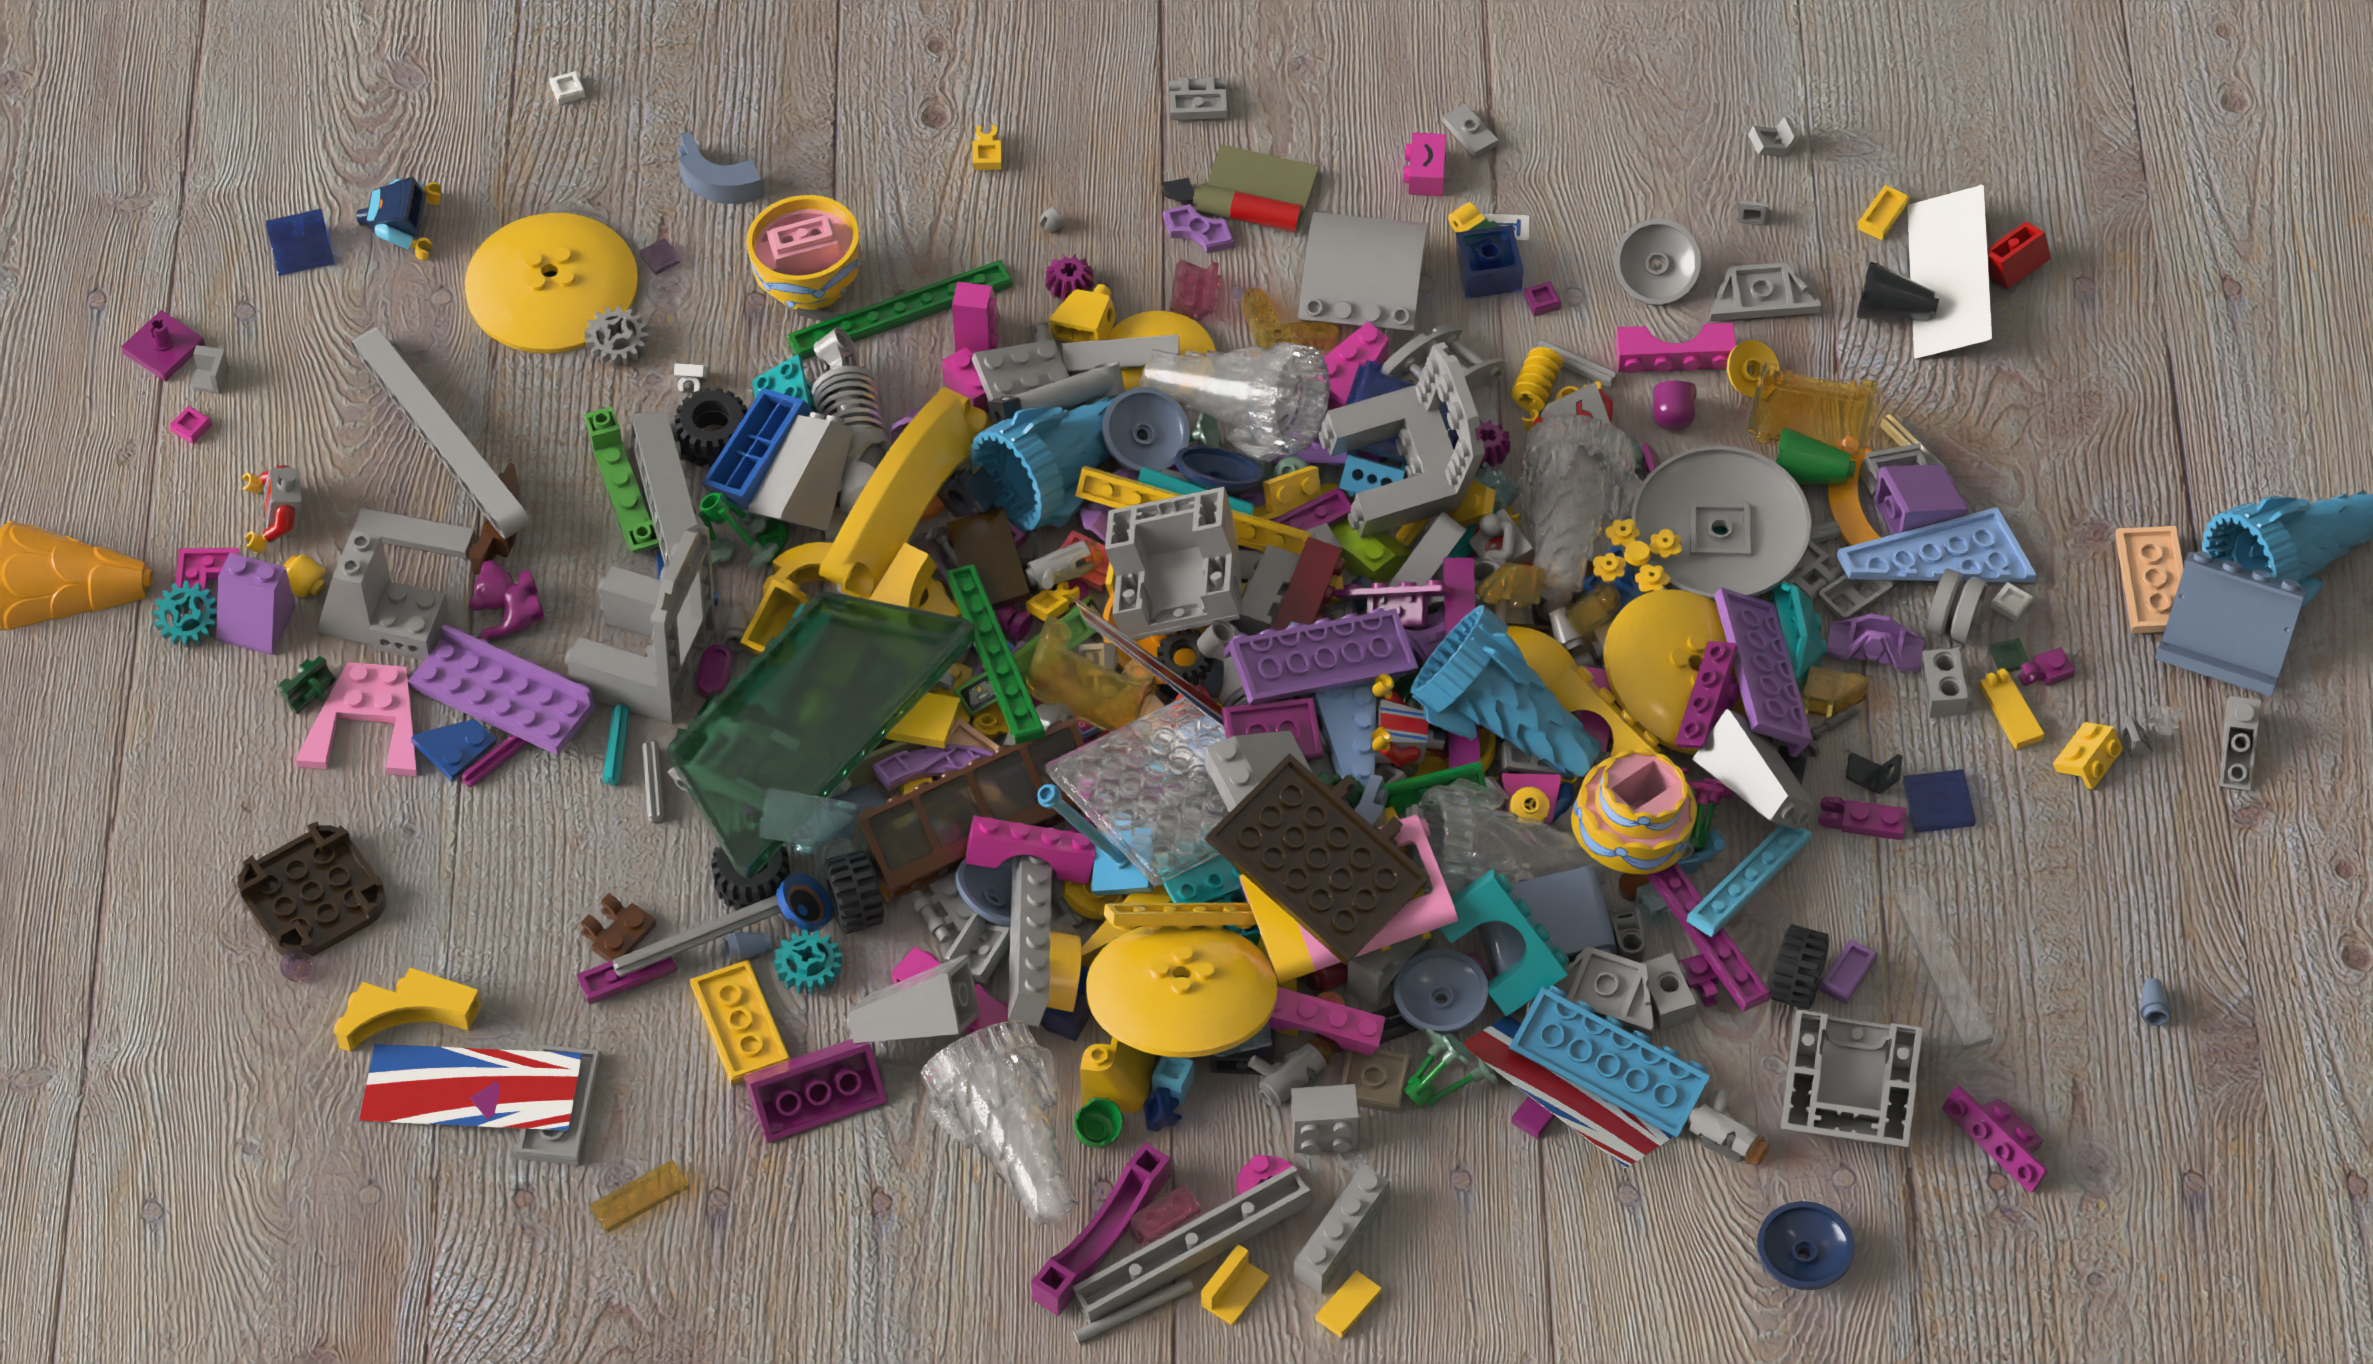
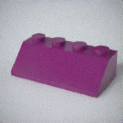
(815, 1089)

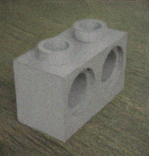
(1940, 682)

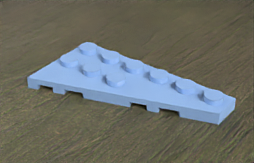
(1971, 544)
(1347, 723)

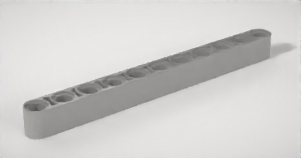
(440, 433)

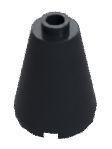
(1894, 296)

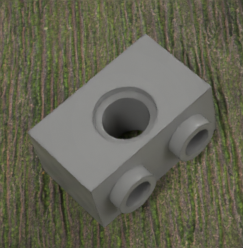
(1670, 1007)

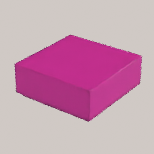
(190, 425)

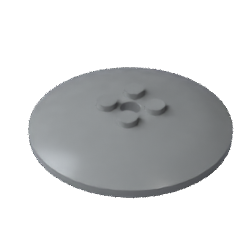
(1729, 489)

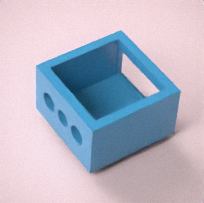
(1356, 481)

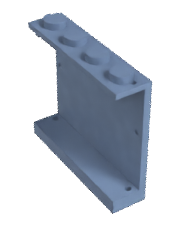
(2231, 623)

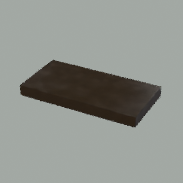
(989, 545)

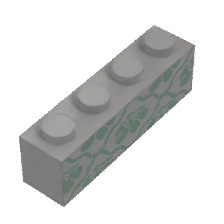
(1341, 1229)

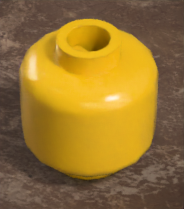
(305, 575)
(1526, 798)

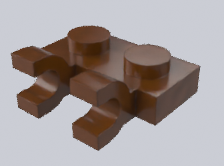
(623, 935)

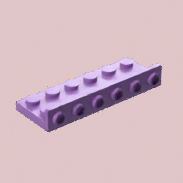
(1321, 655)
(1764, 669)
(503, 690)

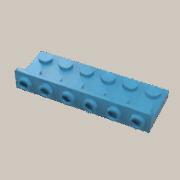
(1610, 1060)

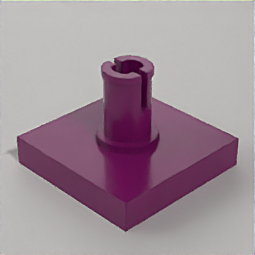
(162, 345)

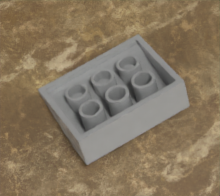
(1246, 760)

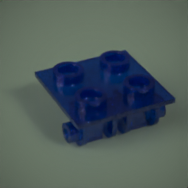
(299, 242)

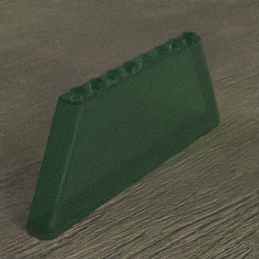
(810, 711)

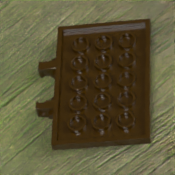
(1319, 857)

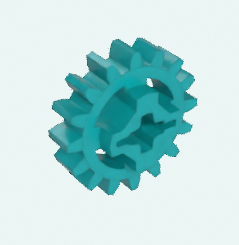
(176, 605)
(807, 961)

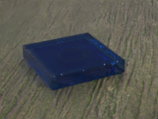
(1939, 801)

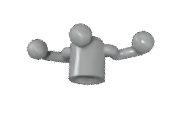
(1491, 560)

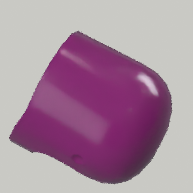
(1674, 404)

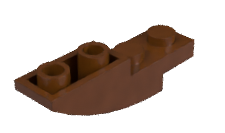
(491, 541)

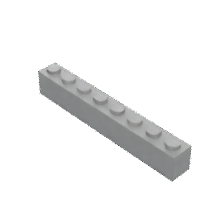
(663, 478)
(1029, 939)

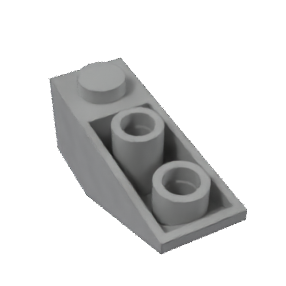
(2239, 742)

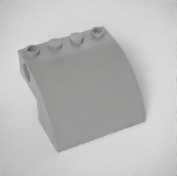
(1363, 271)
(1174, 564)
(1851, 1079)

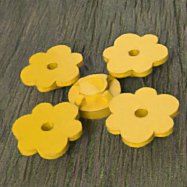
(1637, 554)

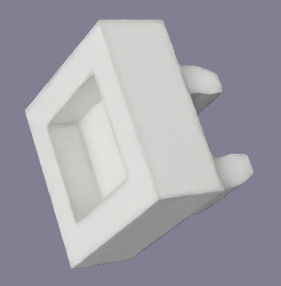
(690, 372)

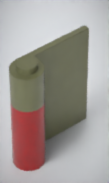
(1257, 189)

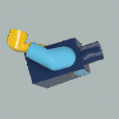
(397, 213)

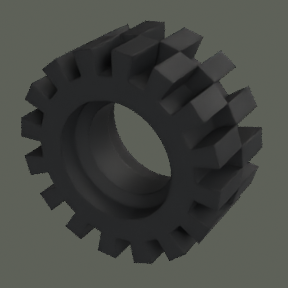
(1184, 641)

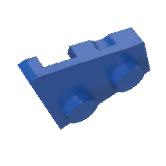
(454, 746)

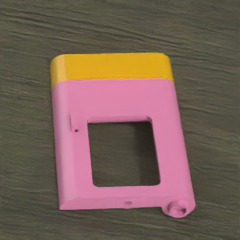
(1298, 953)

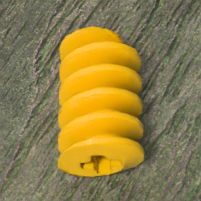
(1536, 378)

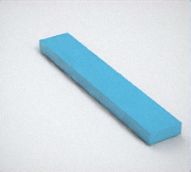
(1748, 879)

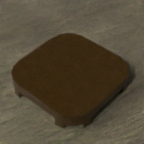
(312, 891)

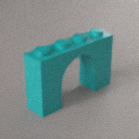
(1540, 965)

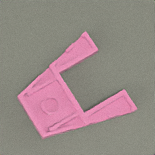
(365, 694)

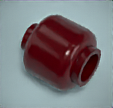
(1327, 978)

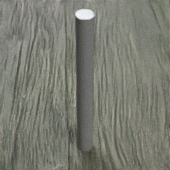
(1133, 1310)

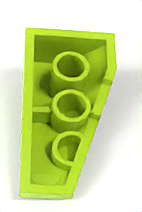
(1372, 556)

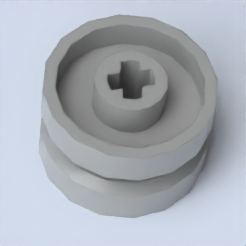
(1960, 607)

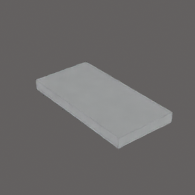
(564, 1145)

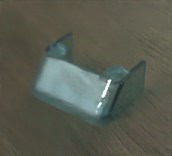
(804, 819)

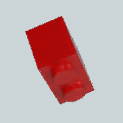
(2017, 255)

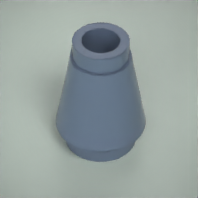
(746, 945)
(2155, 1004)

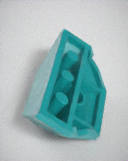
(1800, 629)

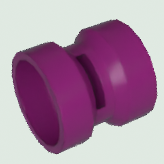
(1014, 622)

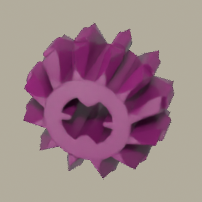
(1068, 275)
(1495, 443)

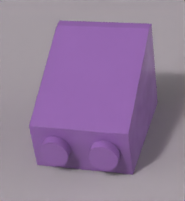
(1917, 497)
(253, 603)

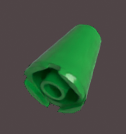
(1813, 460)

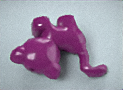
(496, 590)

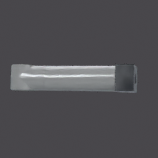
(1096, 383)

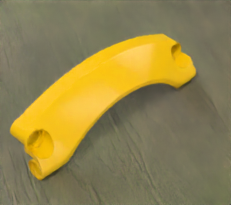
(902, 490)

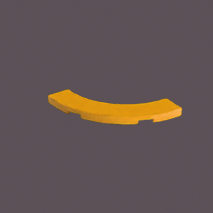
(1846, 508)

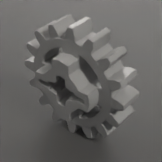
(617, 338)

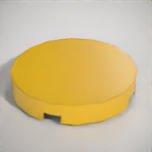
(1085, 902)

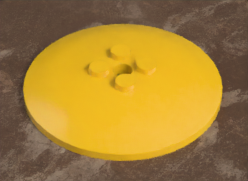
(542, 312)
(1650, 657)
(1149, 1009)

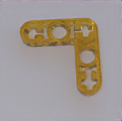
(1270, 331)

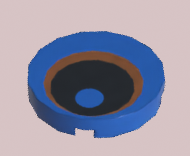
(804, 902)

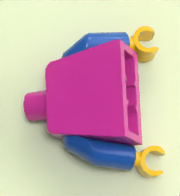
(1556, 788)

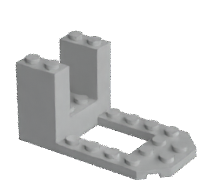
(1434, 470)
(676, 616)

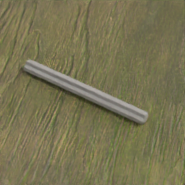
(696, 936)

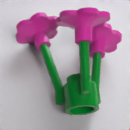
(1708, 792)

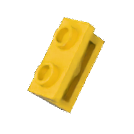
(2090, 753)

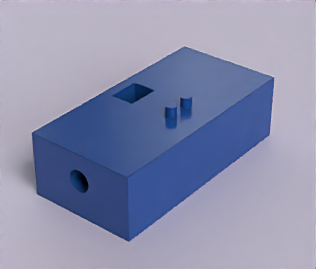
(754, 446)

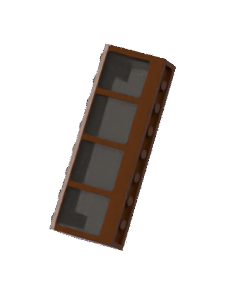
(927, 830)

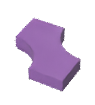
(1209, 233)

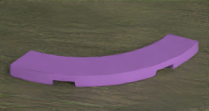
(924, 763)

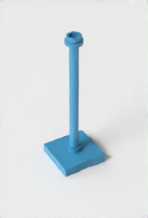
(1112, 869)

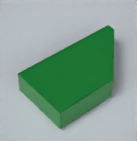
(775, 533)

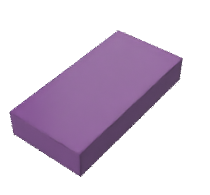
(1848, 971)

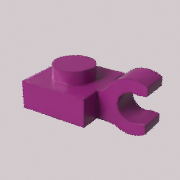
(2049, 666)
(1701, 978)

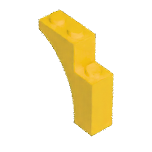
(905, 578)
(415, 999)

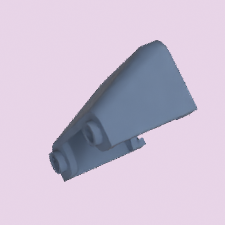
(1567, 905)

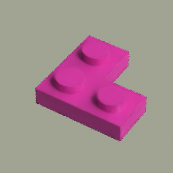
(201, 564)

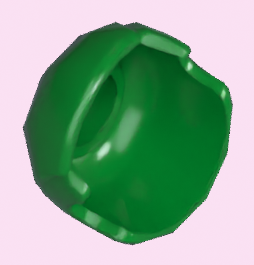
(1098, 1123)

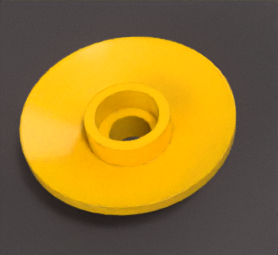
(1751, 355)

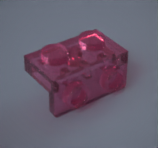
(1194, 290)
(1164, 1215)

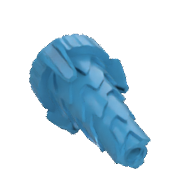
(1041, 459)
(2291, 535)
(1485, 681)

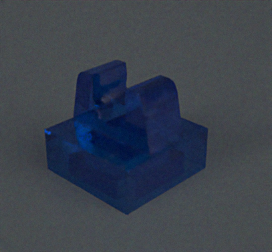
(1160, 1108)

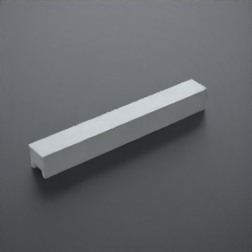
(1191, 1245)

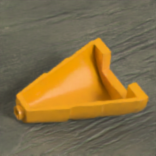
(60, 576)

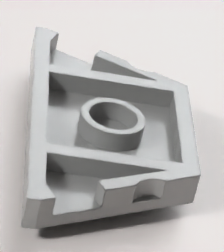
(1762, 292)
(1610, 986)

